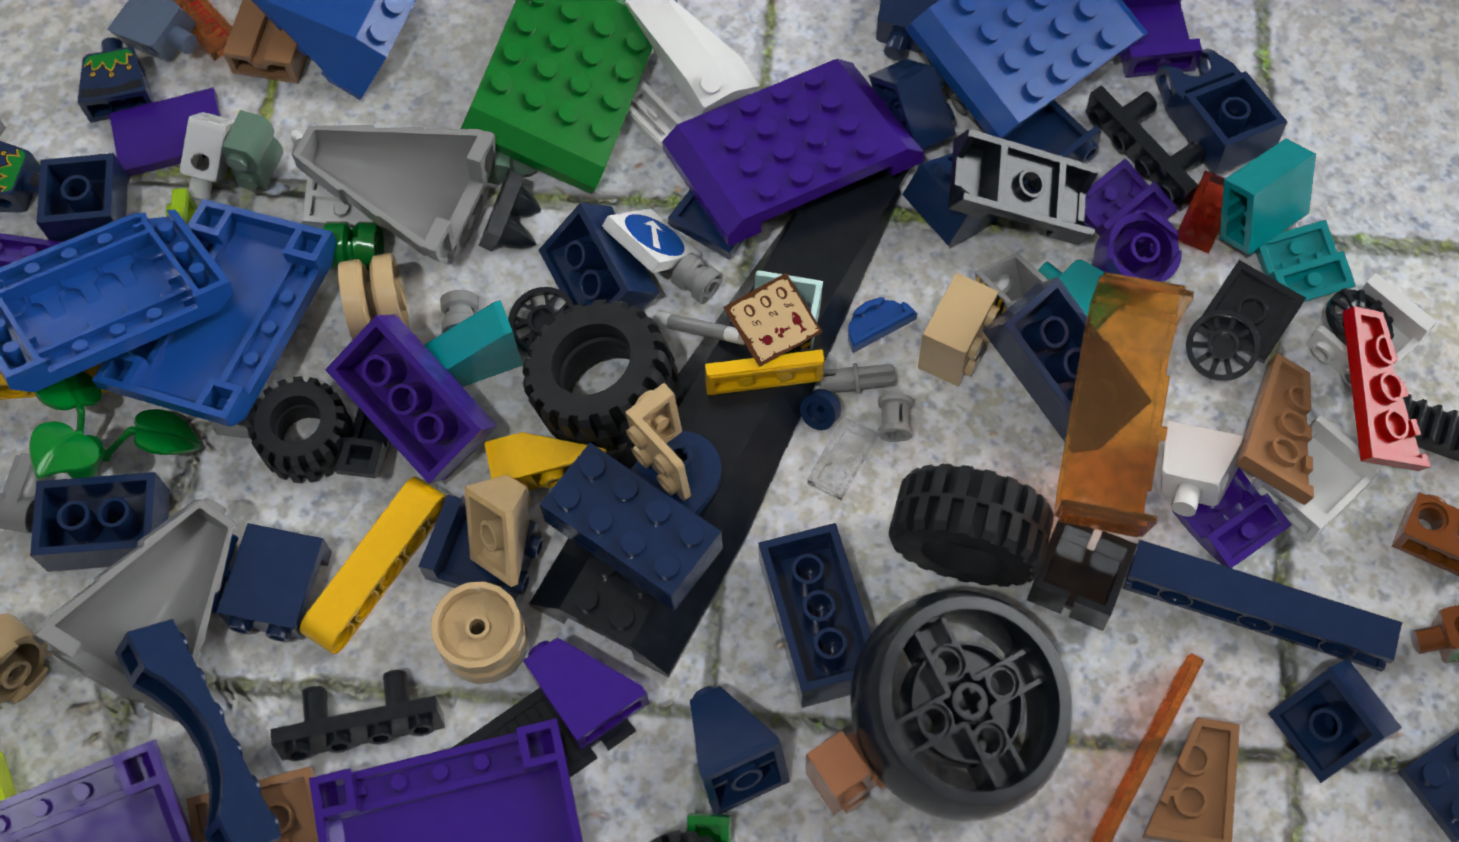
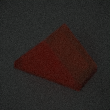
(1204, 214)

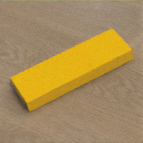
(781, 371)

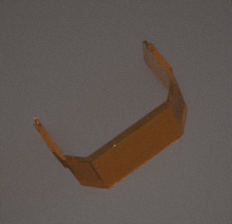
(1119, 404)

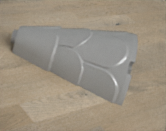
(406, 179)
(162, 579)

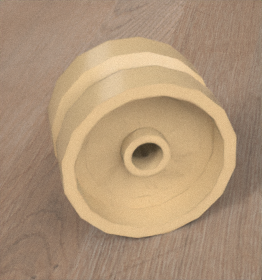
(371, 296)
(479, 632)

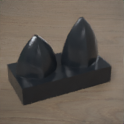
(502, 228)

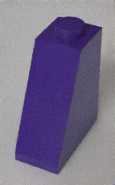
(583, 690)

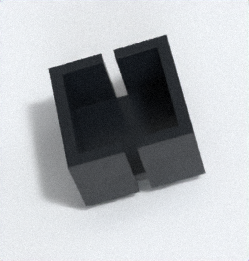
(1082, 578)

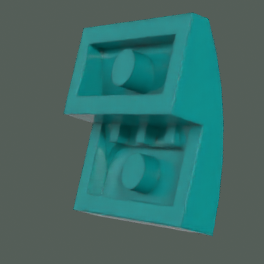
(1306, 261)

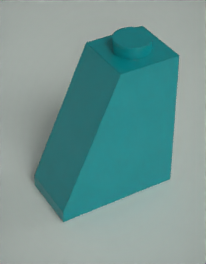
(478, 346)

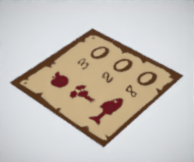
(772, 319)

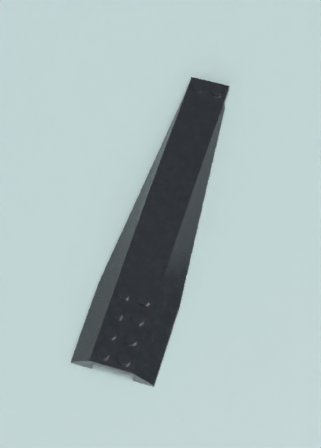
(750, 429)

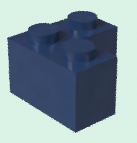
(916, 99)

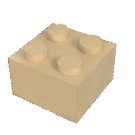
(956, 330)

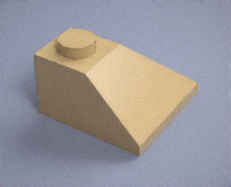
(498, 526)

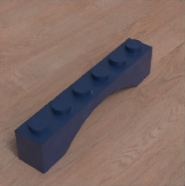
(163, 669)

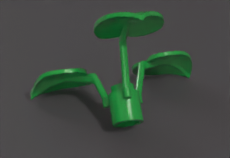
(58, 449)

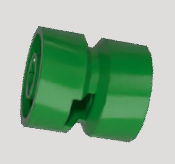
(356, 242)

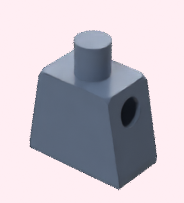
(155, 28)

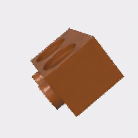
(1433, 546)

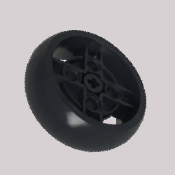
(1029, 667)

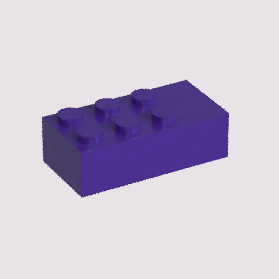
(411, 397)

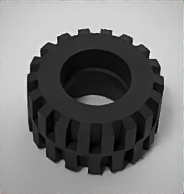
(285, 407)

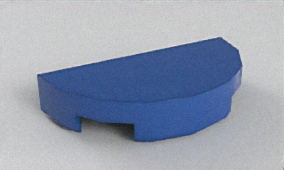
(876, 320)

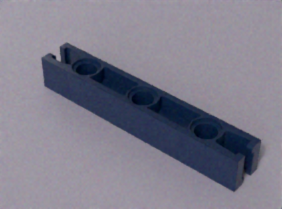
(1263, 606)

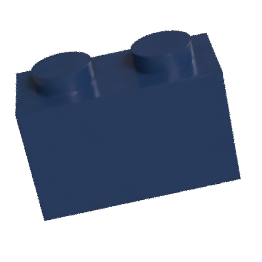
(1334, 720)

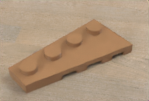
(1279, 431)

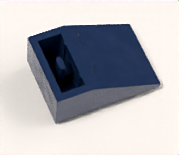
(930, 197)

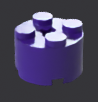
(1142, 233)

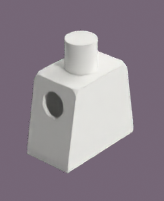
(204, 136)
(1198, 465)

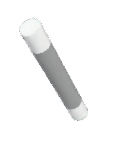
(698, 327)

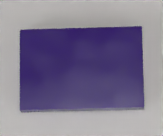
(155, 132)

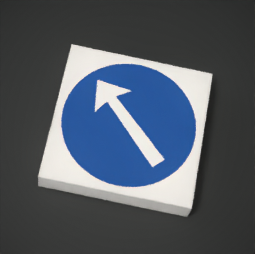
(649, 239)

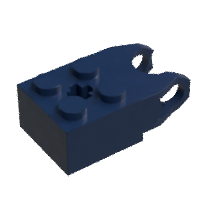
(1221, 111)

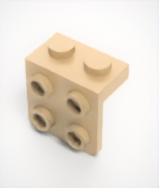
(651, 426)

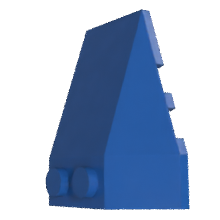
(341, 36)

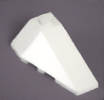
(695, 58)

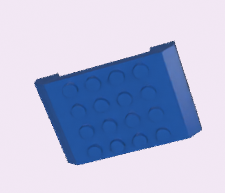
(1020, 54)
(225, 359)

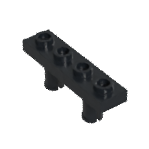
(1149, 158)
(374, 725)

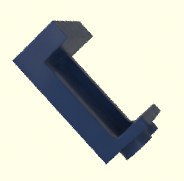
(1057, 133)
(448, 552)
(272, 582)

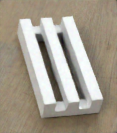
(654, 137)

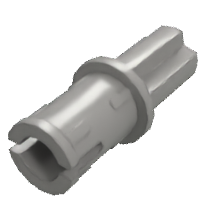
(858, 378)

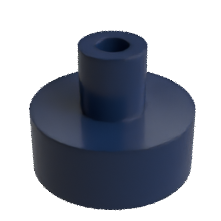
(820, 409)

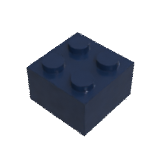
(80, 194)

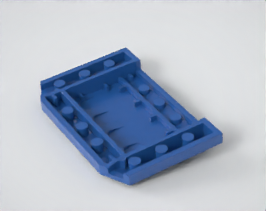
(103, 297)

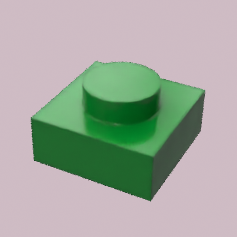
(713, 825)

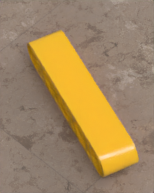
(373, 566)

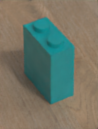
(1267, 196)

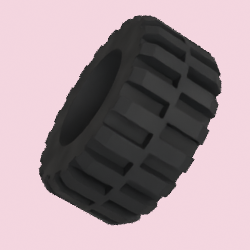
(574, 345)
(971, 525)

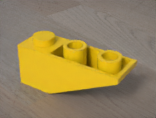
(531, 458)

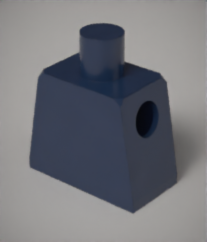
(892, 21)

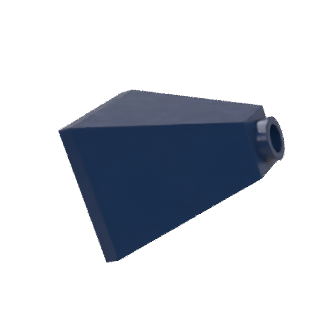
(734, 751)

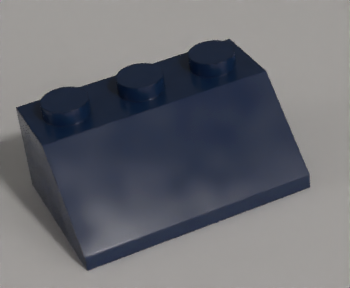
(593, 264)

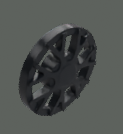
(538, 315)

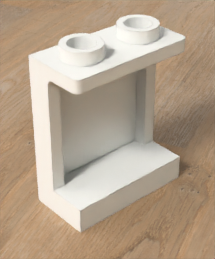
(1409, 328)
(1336, 479)

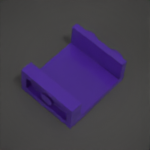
(1166, 41)

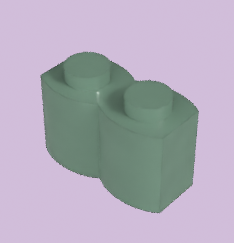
(252, 151)

